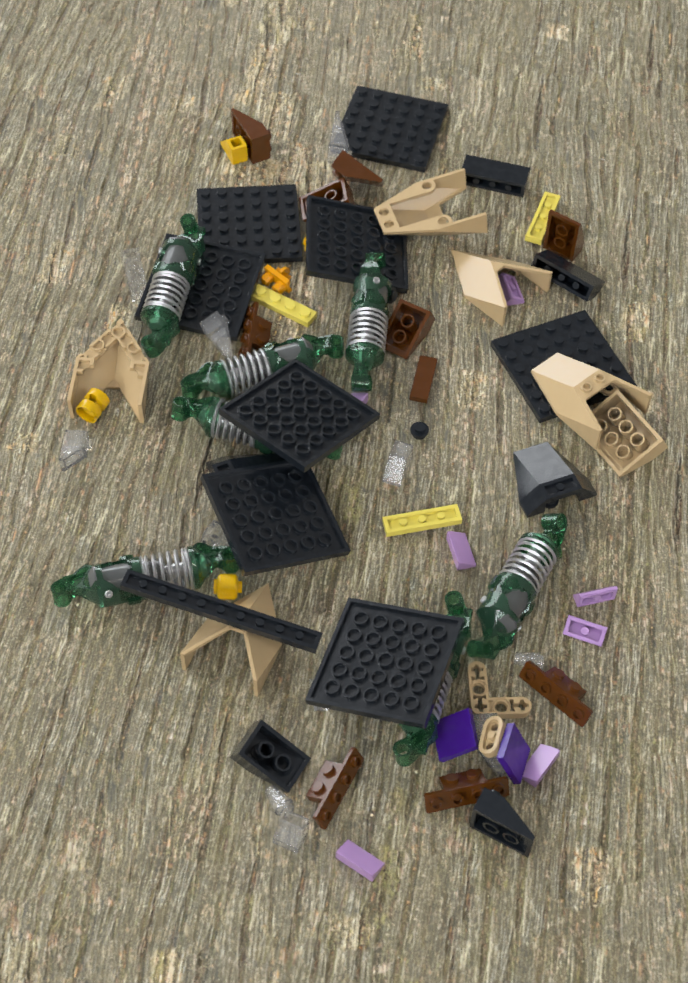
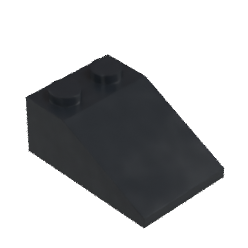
(270, 756)
(500, 822)

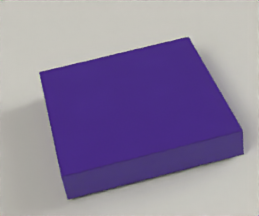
(456, 735)
(513, 753)

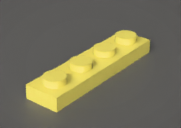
(538, 225)
(284, 305)
(421, 520)

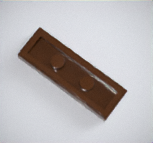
(423, 379)

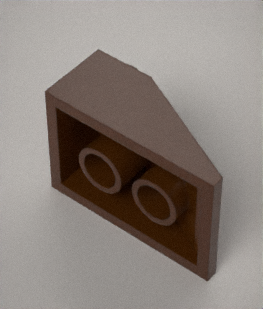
(254, 134)
(354, 171)
(336, 190)
(563, 236)
(407, 328)

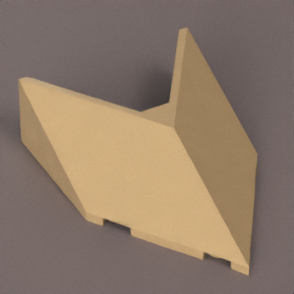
(482, 284)
(112, 363)
(260, 650)

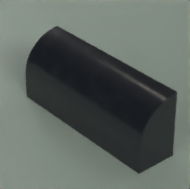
(496, 175)
(569, 275)

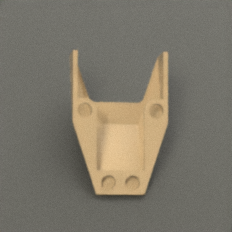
(419, 211)
(571, 383)

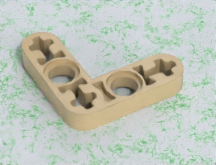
(488, 703)

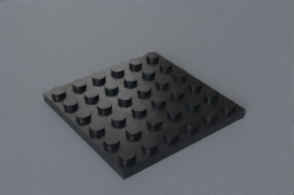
(393, 128)
(253, 219)
(342, 235)
(222, 284)
(570, 336)
(299, 414)
(274, 516)
(386, 662)

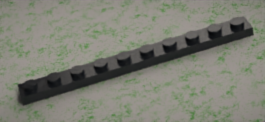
(221, 611)

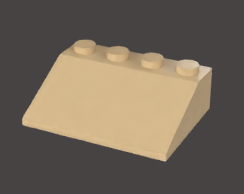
(626, 436)

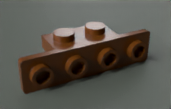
(256, 331)
(558, 690)
(332, 786)
(463, 789)

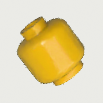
(227, 586)

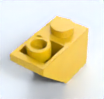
(235, 149)

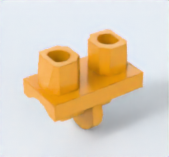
(279, 277)

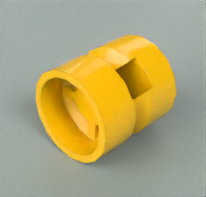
(92, 405)

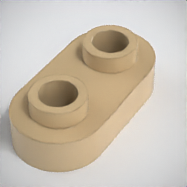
(491, 739)

